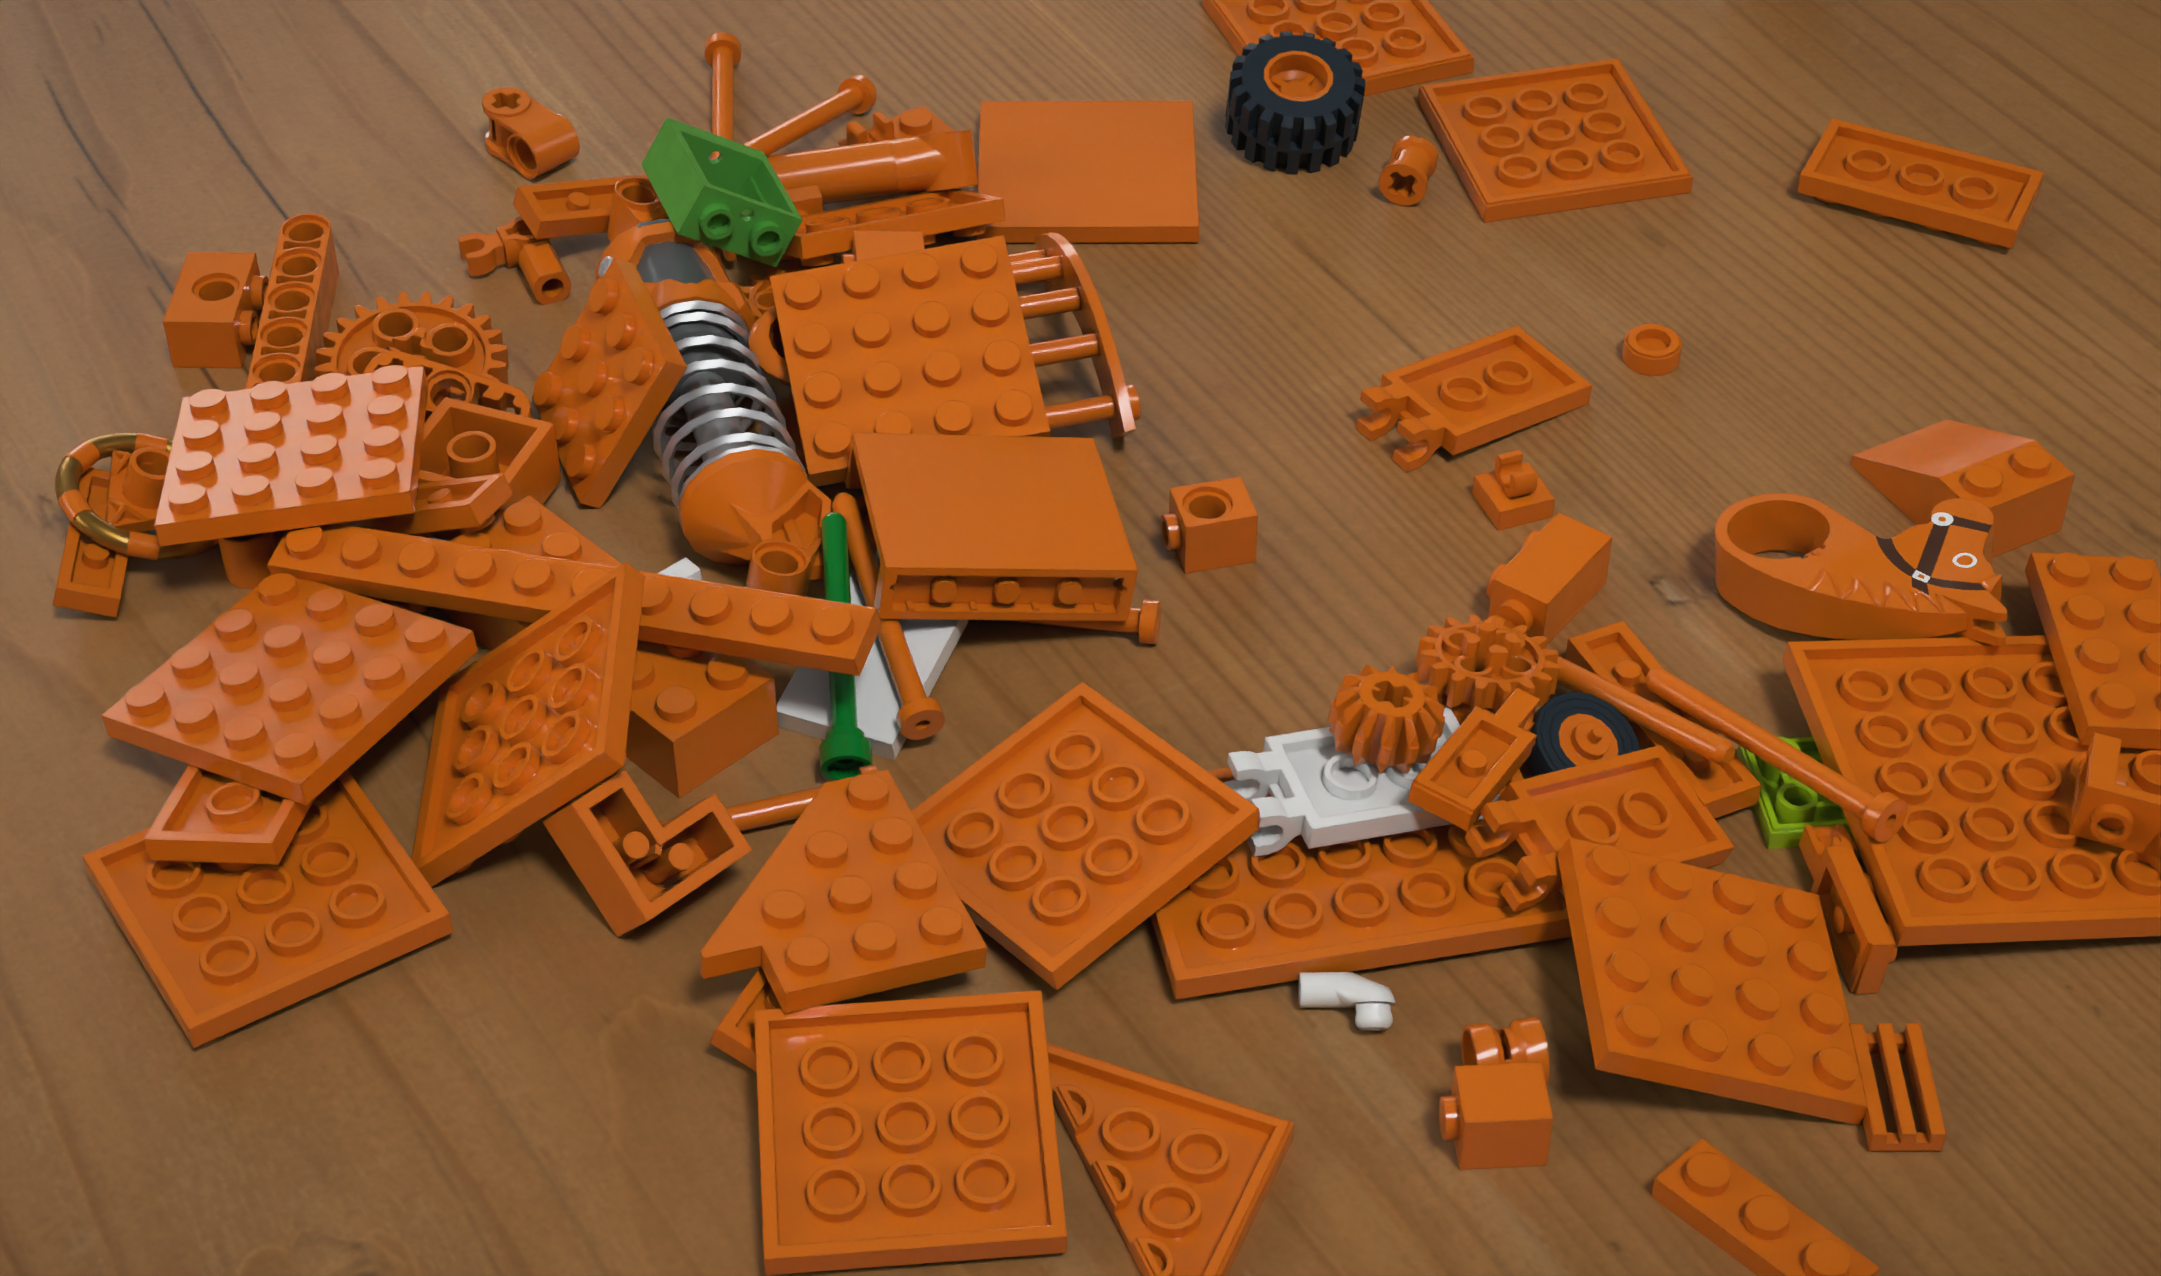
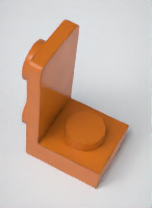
(2109, 809)

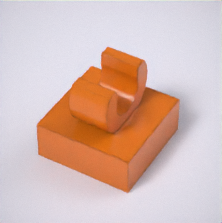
(1513, 493)

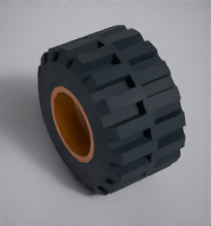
(1294, 102)

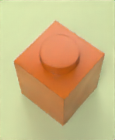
(1498, 1116)

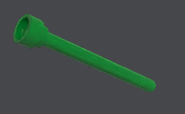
(845, 744)

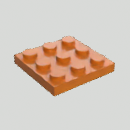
(608, 382)

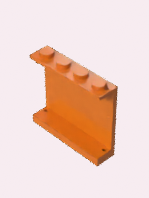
(993, 528)

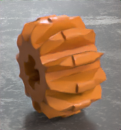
(1386, 718)

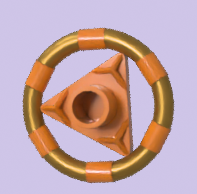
(133, 495)

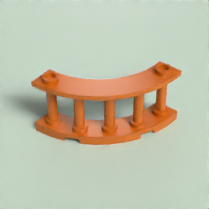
(1072, 290)

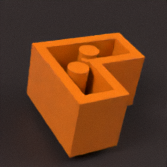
(632, 860)

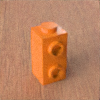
(1551, 576)

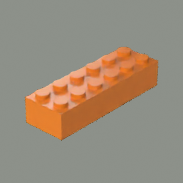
(688, 705)

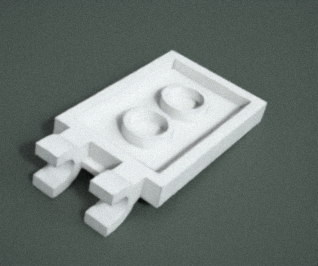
(806, 699)
(1324, 794)

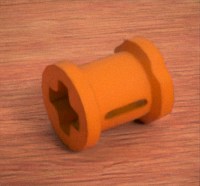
(1407, 173)

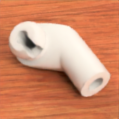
(1348, 990)

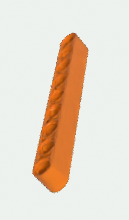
(285, 348)

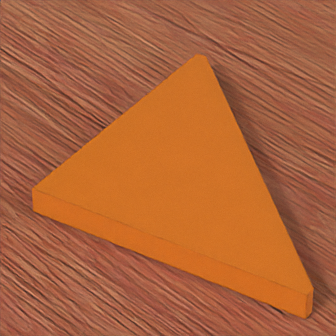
(1168, 1162)

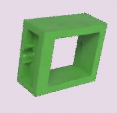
(724, 200)

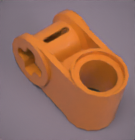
(527, 132)

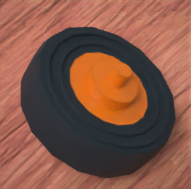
(1577, 731)

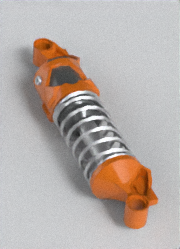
(744, 497)

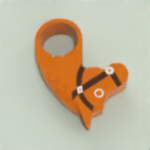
(1856, 584)

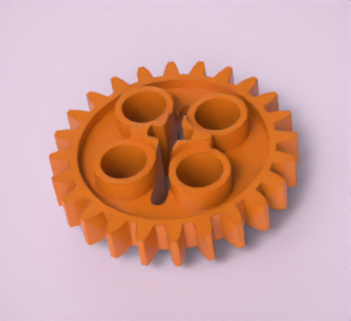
(421, 330)

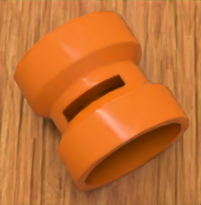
(1518, 1043)

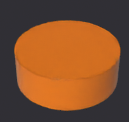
(1652, 349)

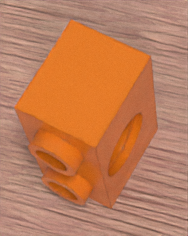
(215, 310)

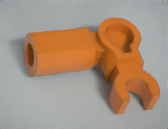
(515, 247)

